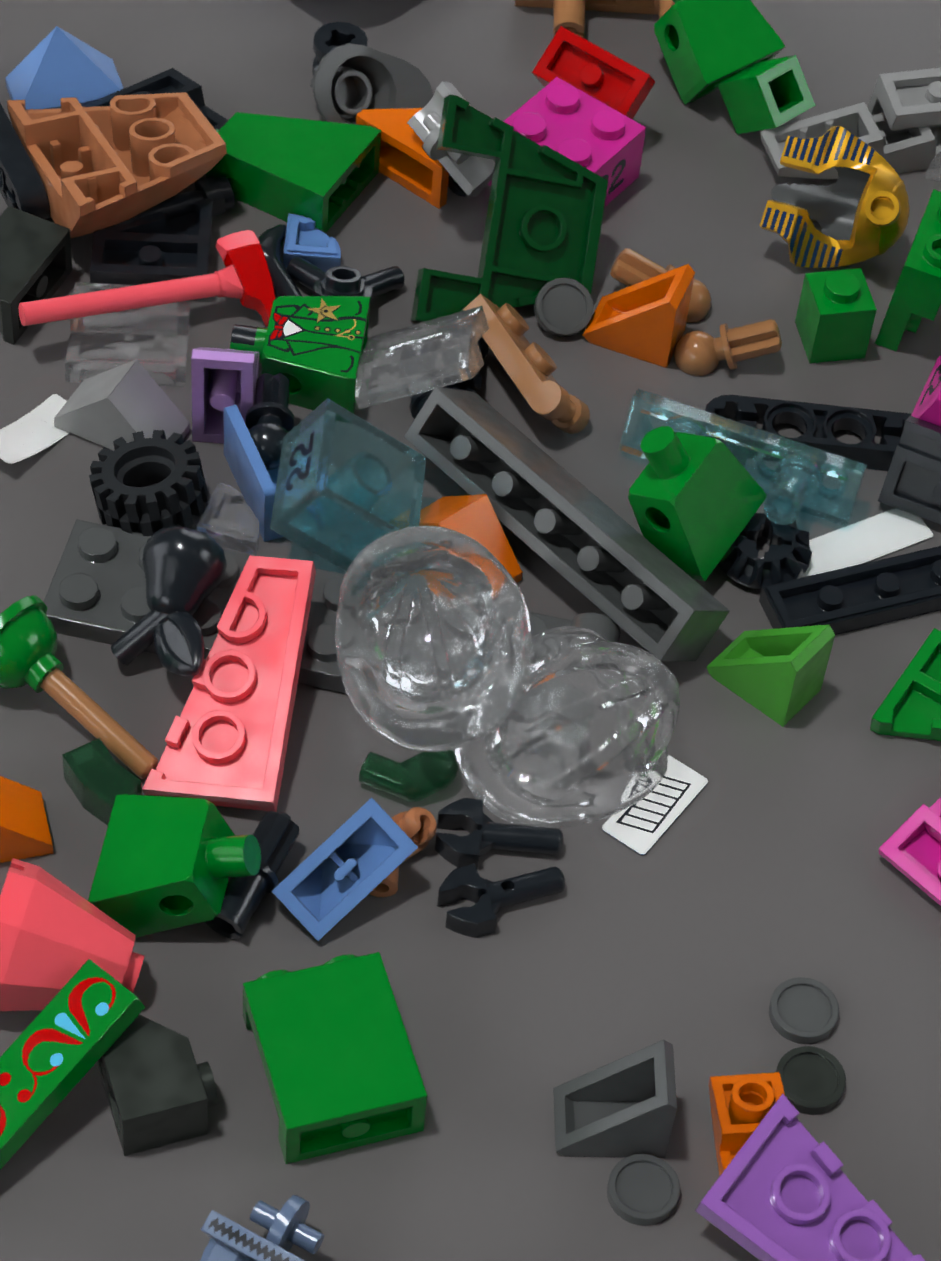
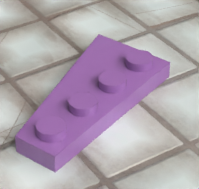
(794, 1203)

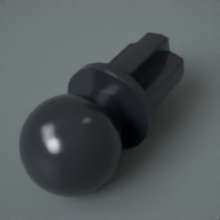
(270, 417)

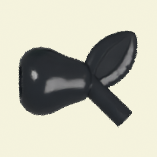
(180, 574)

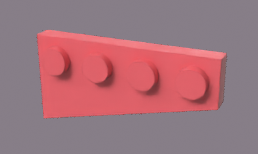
(242, 702)

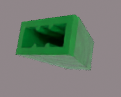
(298, 164)

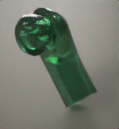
(412, 778)

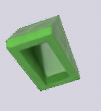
(776, 668)

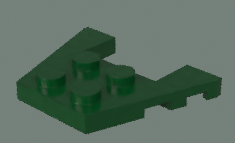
(538, 219)

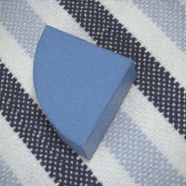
(310, 243)

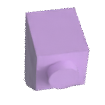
(219, 381)

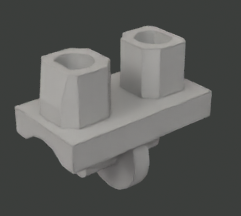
(468, 171)

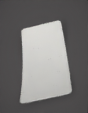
(32, 432)

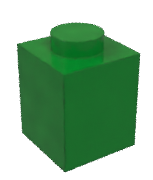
(766, 94)
(835, 315)

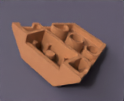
(115, 158)

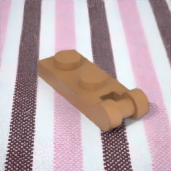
(530, 367)

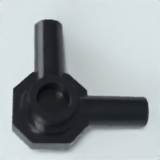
(344, 280)

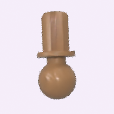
(634, 268)
(700, 353)

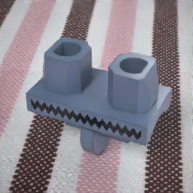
(285, 1226)

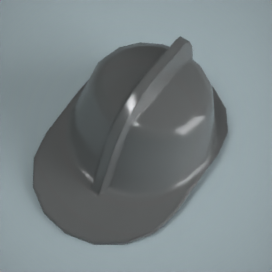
(364, 78)

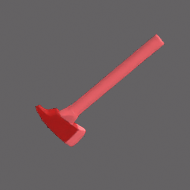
(244, 278)

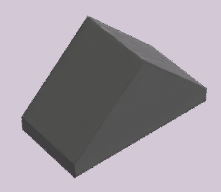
(619, 1107)

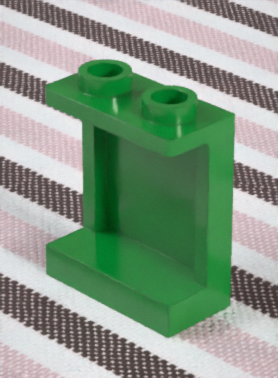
(335, 1056)

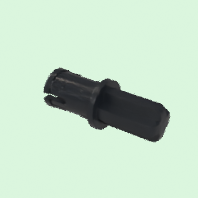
(242, 896)

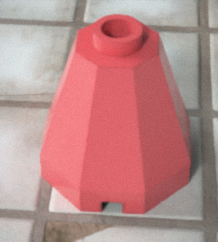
(51, 935)

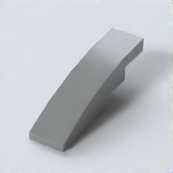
(903, 148)

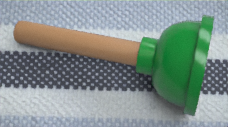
(28, 658)

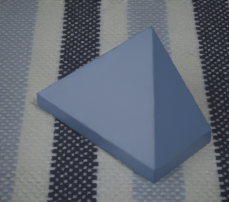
(62, 69)
(344, 869)

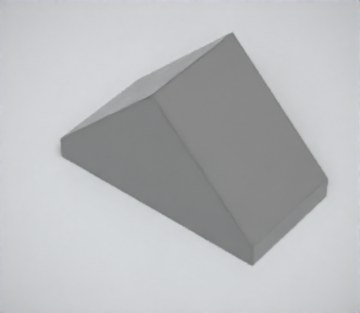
(119, 405)

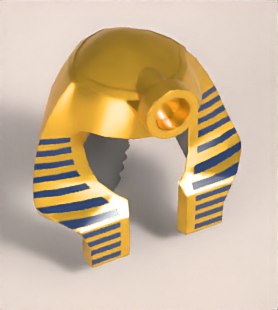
(857, 214)

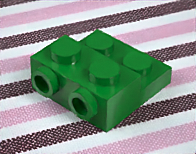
(919, 282)

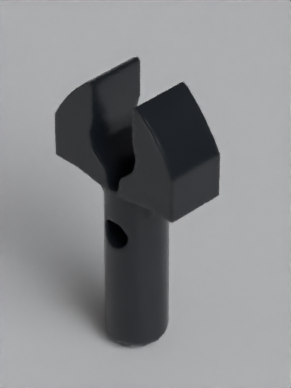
(488, 835)
(491, 896)

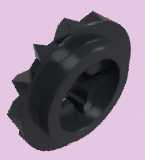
(785, 560)

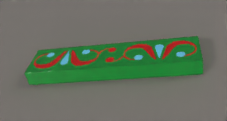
(60, 1051)

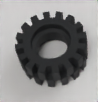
(145, 461)

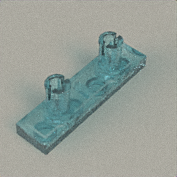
(788, 471)

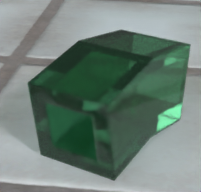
(97, 778)

